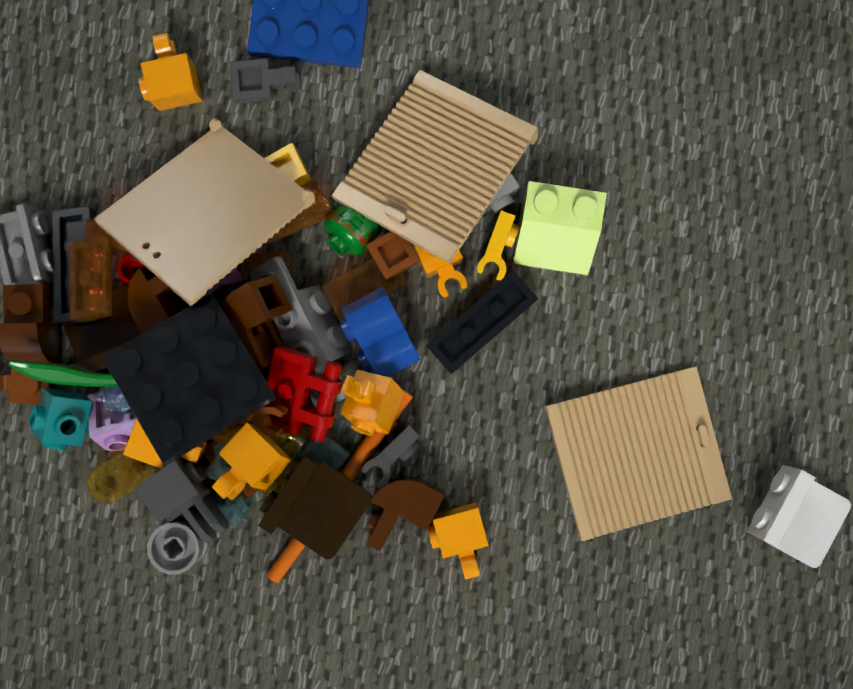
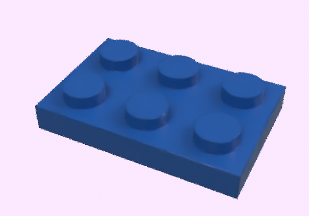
(309, 31)

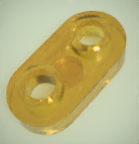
(127, 474)

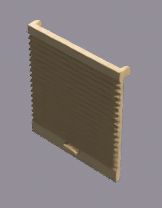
(435, 165)
(204, 212)
(638, 453)

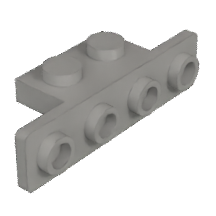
(310, 324)

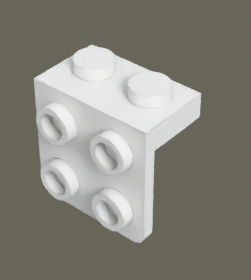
(799, 516)

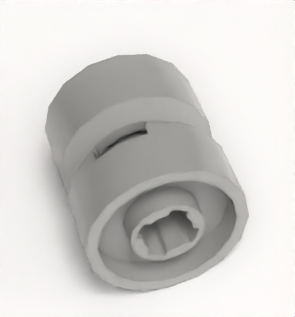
(175, 547)

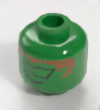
(349, 231)

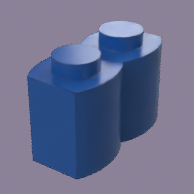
(379, 334)

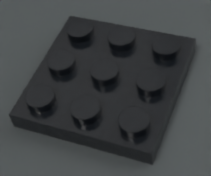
(188, 379)

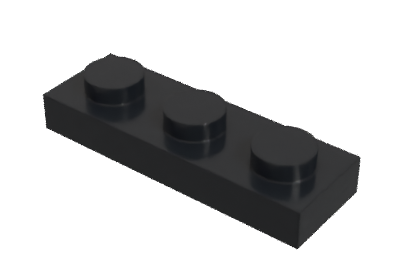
(67, 227)
(482, 322)

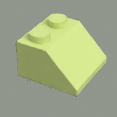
(559, 227)

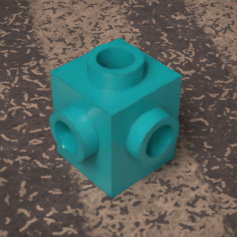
(60, 418)

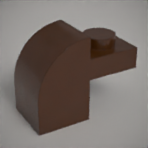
(151, 300)
(251, 315)
(27, 326)
(402, 497)

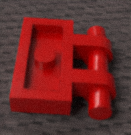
(291, 379)

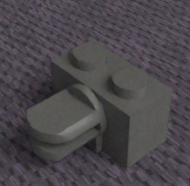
(184, 490)

